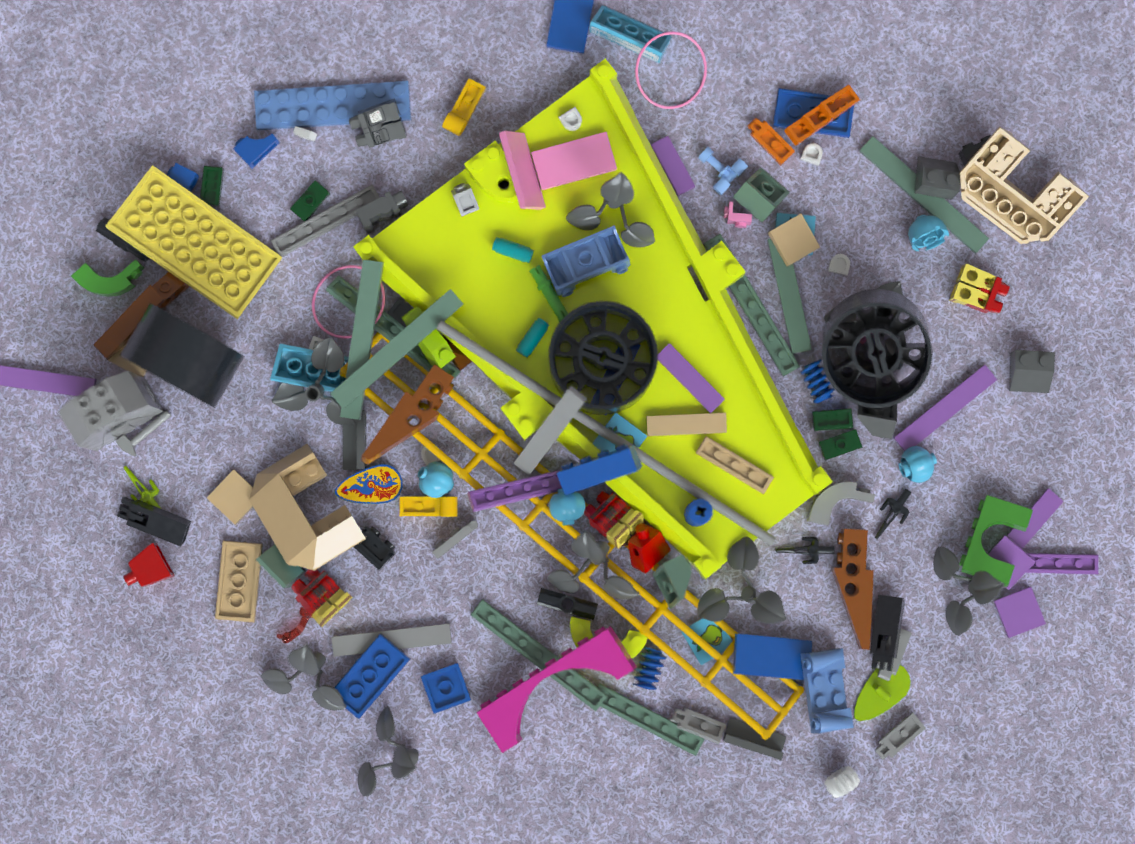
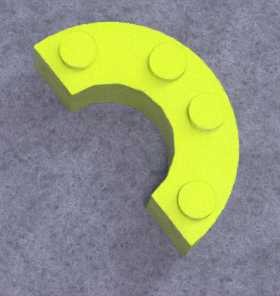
(633, 641)

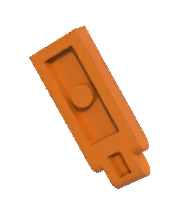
(770, 141)

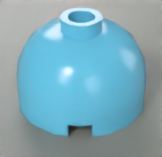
(927, 231)

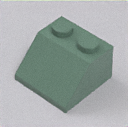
(761, 194)
(277, 567)
(673, 579)

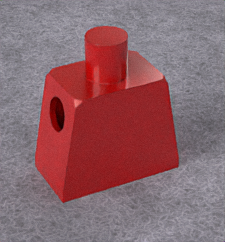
(647, 548)
(148, 567)

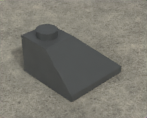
(879, 421)

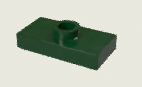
(212, 185)
(310, 201)
(832, 419)
(840, 444)

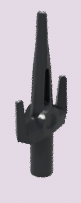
(896, 507)
(813, 550)

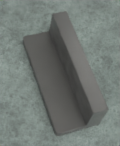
(354, 444)
(744, 736)

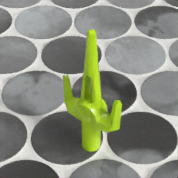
(147, 495)

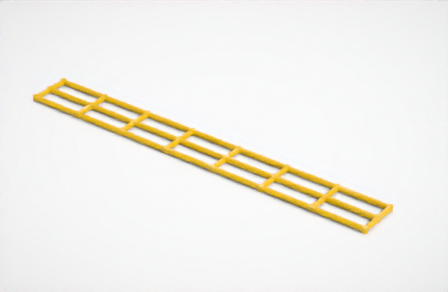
(541, 505)

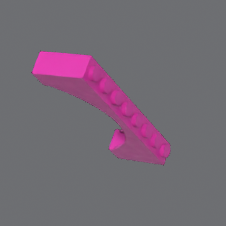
(600, 653)

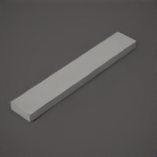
(323, 222)
(550, 430)
(401, 638)

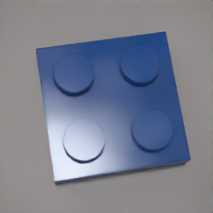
(445, 688)

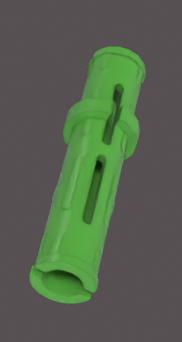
(549, 293)

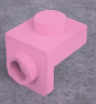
(739, 219)

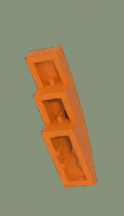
(822, 115)

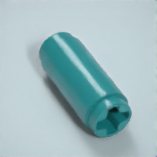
(512, 249)
(532, 337)

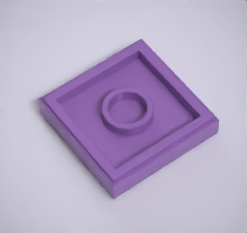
(1009, 552)
(1019, 612)

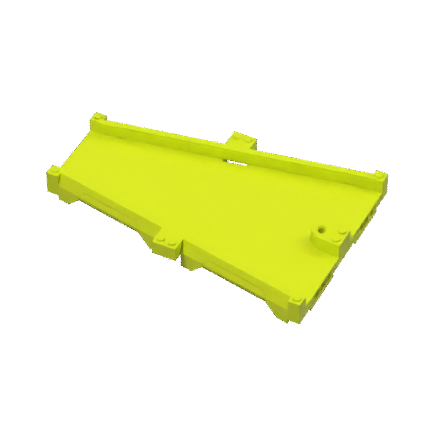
(441, 251)

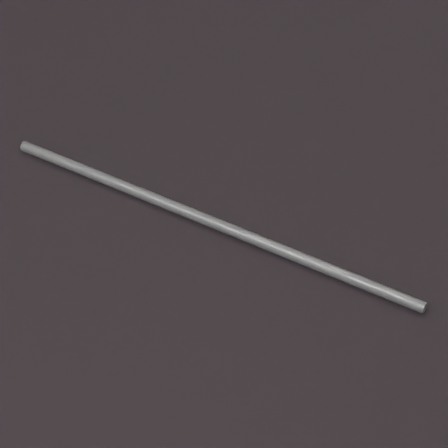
(606, 433)

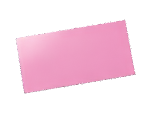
(574, 161)
(522, 170)

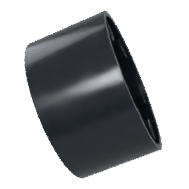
(869, 322)
(182, 355)
(621, 365)

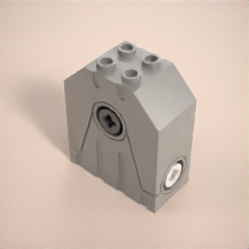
(110, 410)

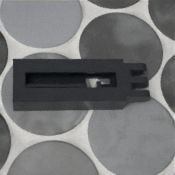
(159, 524)
(887, 623)

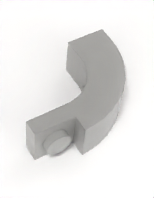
(823, 504)

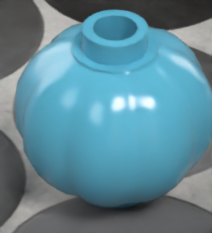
(917, 464)
(435, 479)
(567, 507)

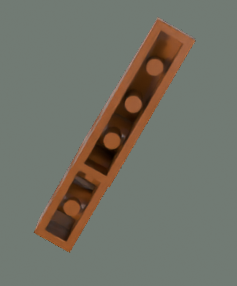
(159, 294)
(396, 427)
(859, 603)

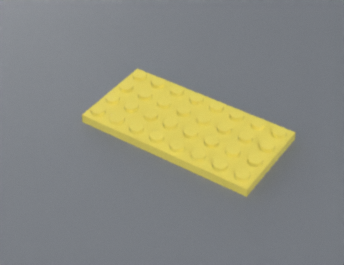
(194, 242)

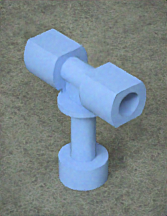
(726, 174)

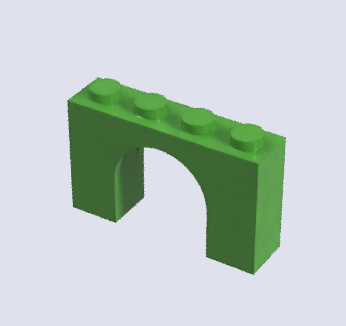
(993, 512)

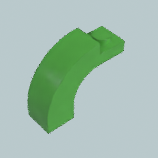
(108, 286)

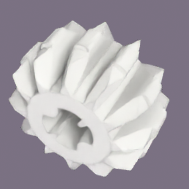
(842, 781)

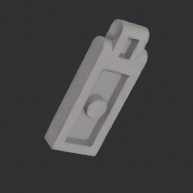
(456, 536)
(903, 641)
(698, 724)
(899, 736)

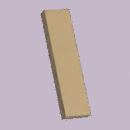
(686, 424)
(734, 465)

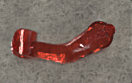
(289, 636)

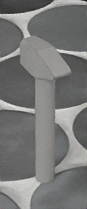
(128, 445)

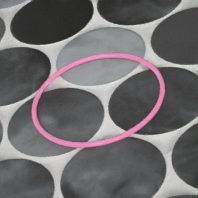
(637, 64)
(317, 288)

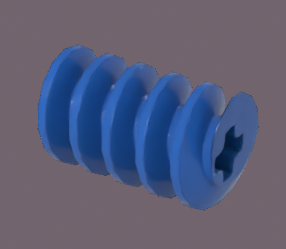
(817, 381)
(696, 505)
(649, 669)

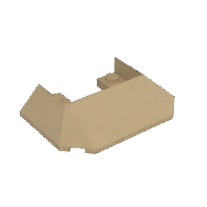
(1007, 206)
(293, 535)

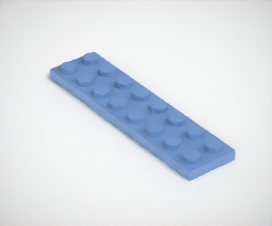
(325, 104)

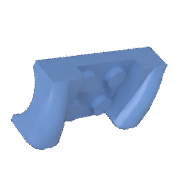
(586, 260)
(826, 691)

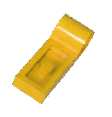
(464, 107)
(426, 506)

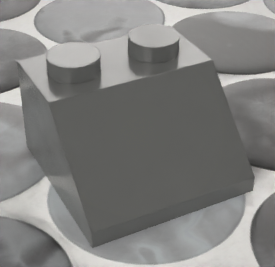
(937, 178)
(1031, 371)

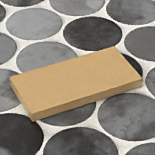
(238, 581)

